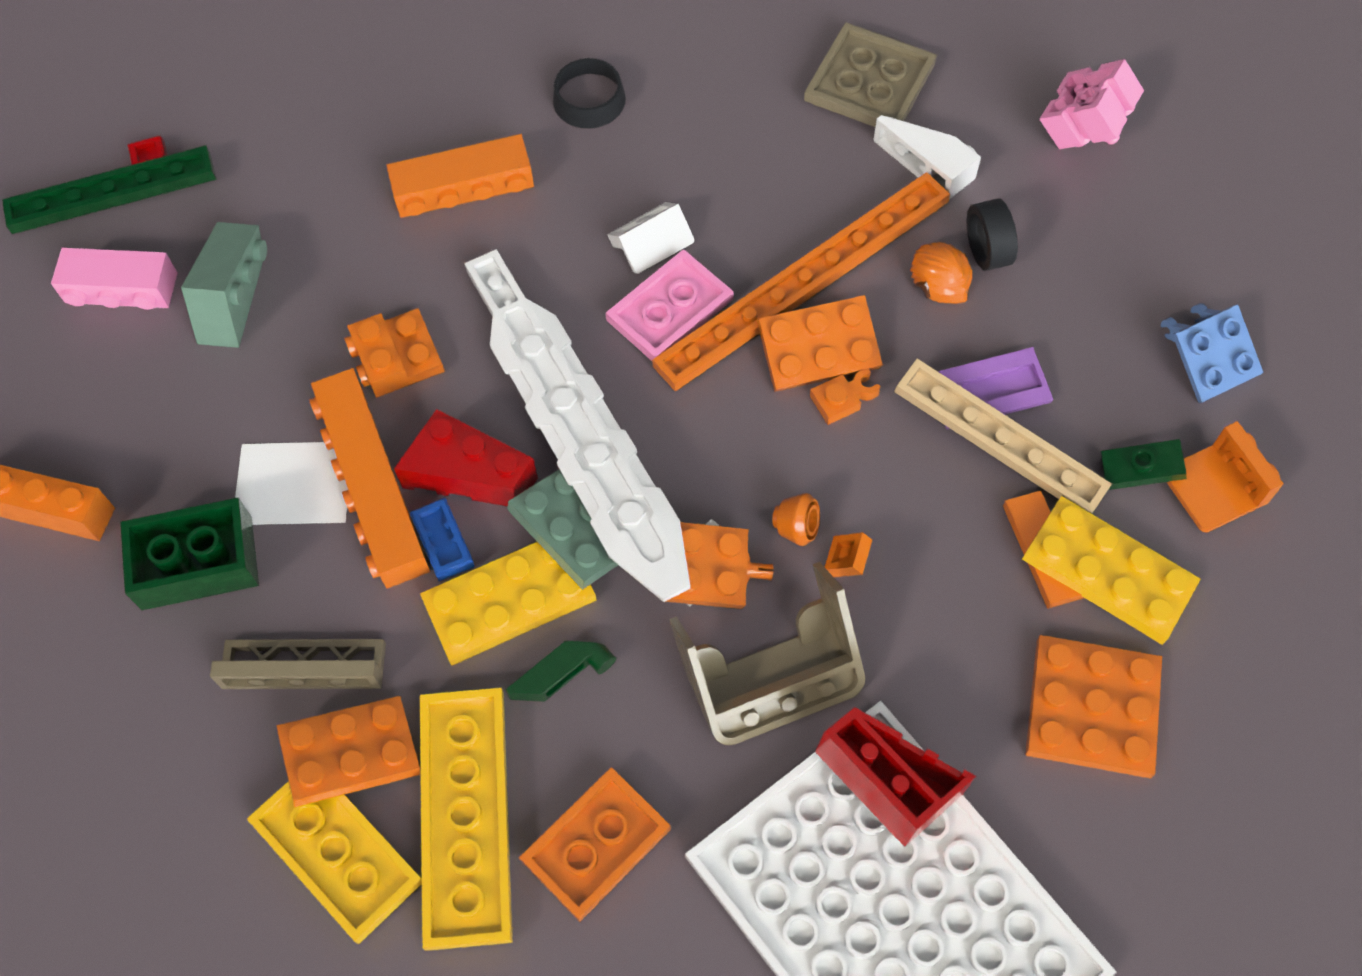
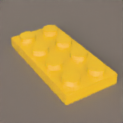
(1112, 570)
(501, 601)
(337, 858)

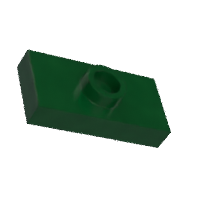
(1144, 464)

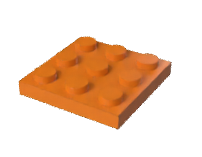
(1095, 706)

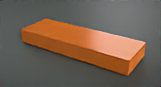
(1026, 518)

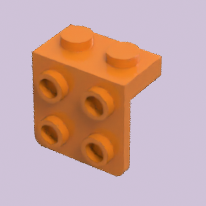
(1226, 480)

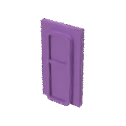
(1004, 381)

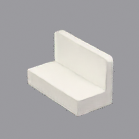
(653, 236)

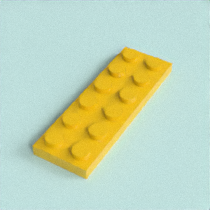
(464, 820)

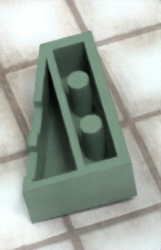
(224, 283)

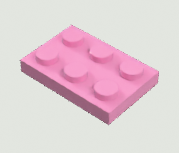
(669, 305)

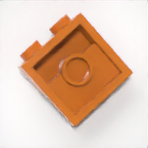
(393, 351)

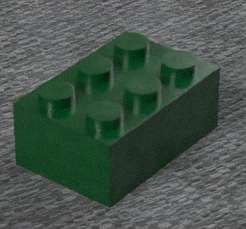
(188, 554)

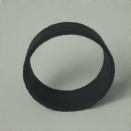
(594, 116)

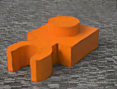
(841, 398)

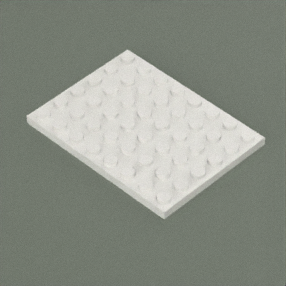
(840, 896)

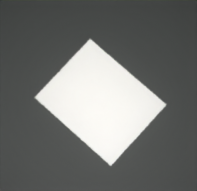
(290, 484)

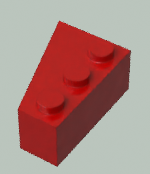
(464, 462)

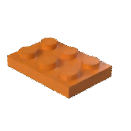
(819, 343)
(347, 751)
(595, 844)

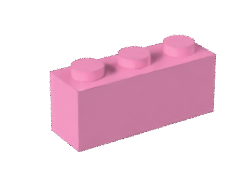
(114, 278)

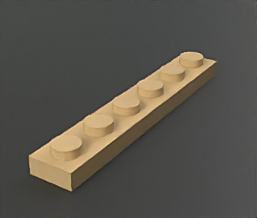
(1001, 436)

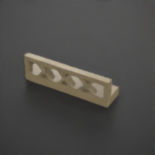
(303, 672)

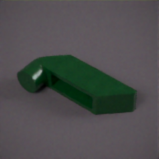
(560, 668)

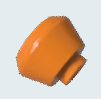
(797, 518)

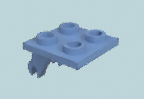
(1215, 350)

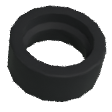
(992, 234)

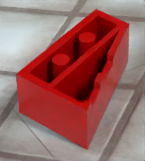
(891, 775)

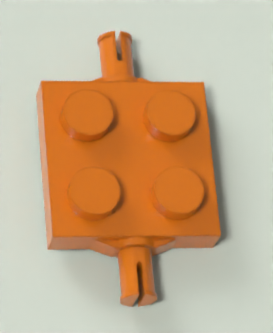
(718, 566)

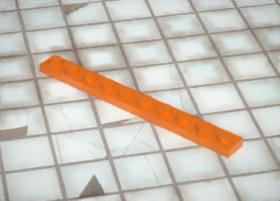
(800, 281)

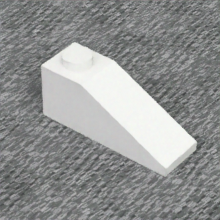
(928, 151)

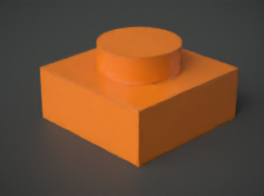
(848, 554)

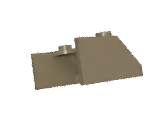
(783, 680)

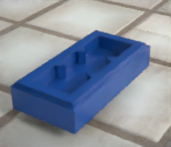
(442, 539)

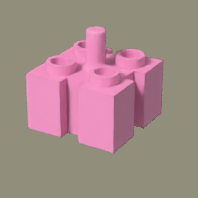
(1092, 105)

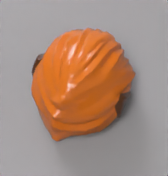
(942, 272)

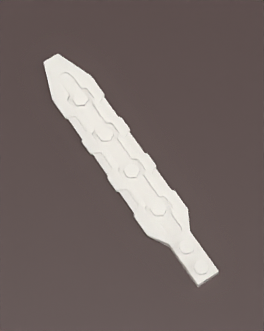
(591, 449)

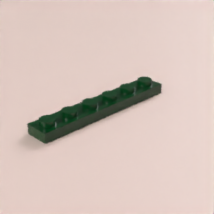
(108, 189)

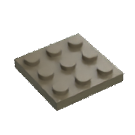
(869, 76)

